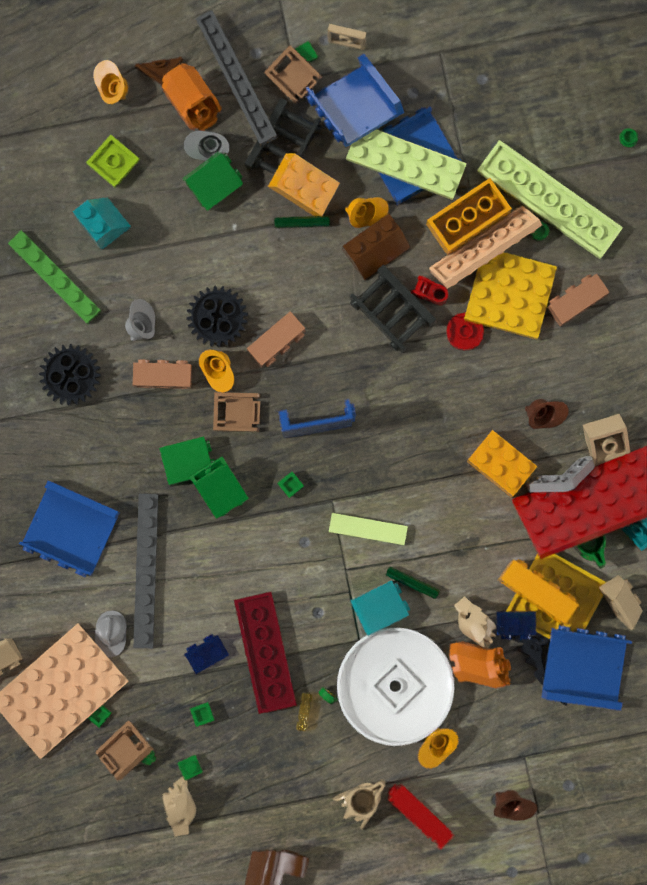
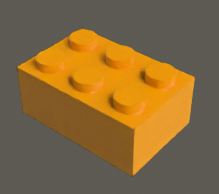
(303, 184)
(502, 464)

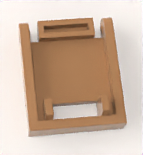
(295, 76)
(240, 412)
(121, 754)

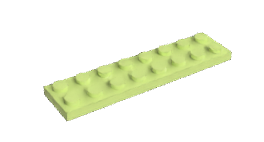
(549, 199)

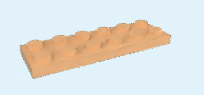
(485, 246)

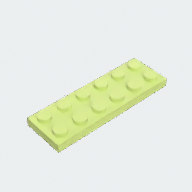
(408, 162)

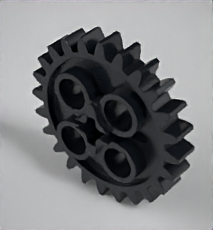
(234, 319)
(55, 366)

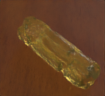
(304, 712)

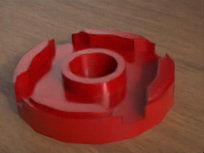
(467, 337)

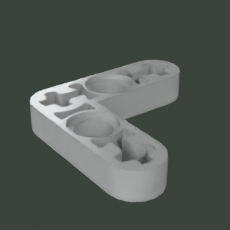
(564, 482)

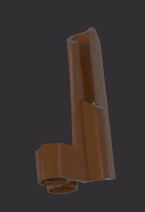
(269, 866)

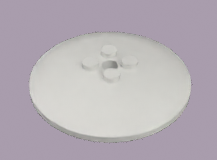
(399, 715)

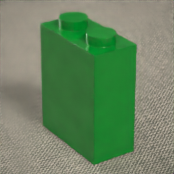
(213, 180)
(185, 459)
(219, 487)

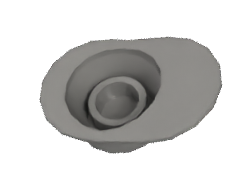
(205, 144)
(140, 320)
(111, 633)

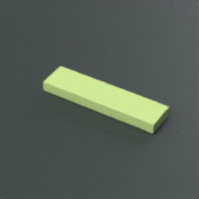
(368, 529)

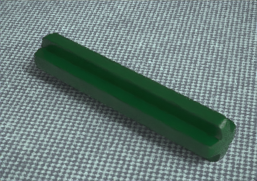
(302, 221)
(412, 582)

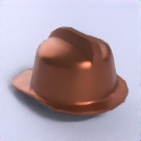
(546, 414)
(513, 806)

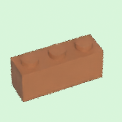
(577, 299)
(276, 340)
(162, 374)

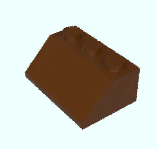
(376, 246)

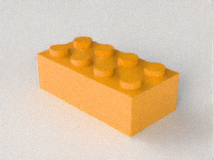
(468, 216)
(538, 592)

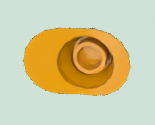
(110, 82)
(367, 211)
(217, 370)
(437, 747)

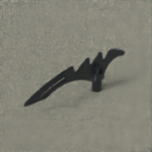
(533, 648)

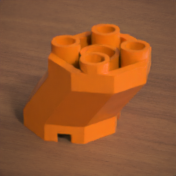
(191, 97)
(480, 664)

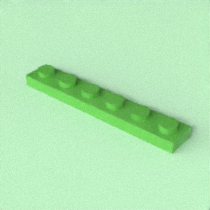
(54, 277)

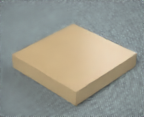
(346, 37)

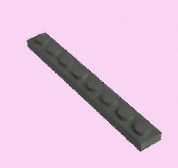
(236, 78)
(146, 571)

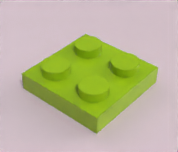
(112, 161)

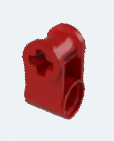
(428, 291)

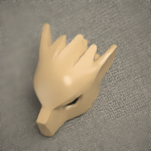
(477, 626)
(362, 801)
(179, 807)

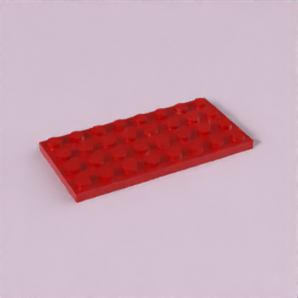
(602, 502)

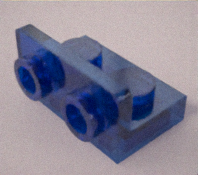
(516, 624)
(206, 654)

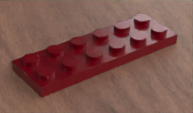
(265, 652)

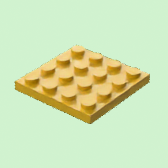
(511, 294)
(570, 580)

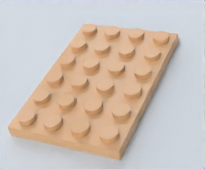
(60, 690)

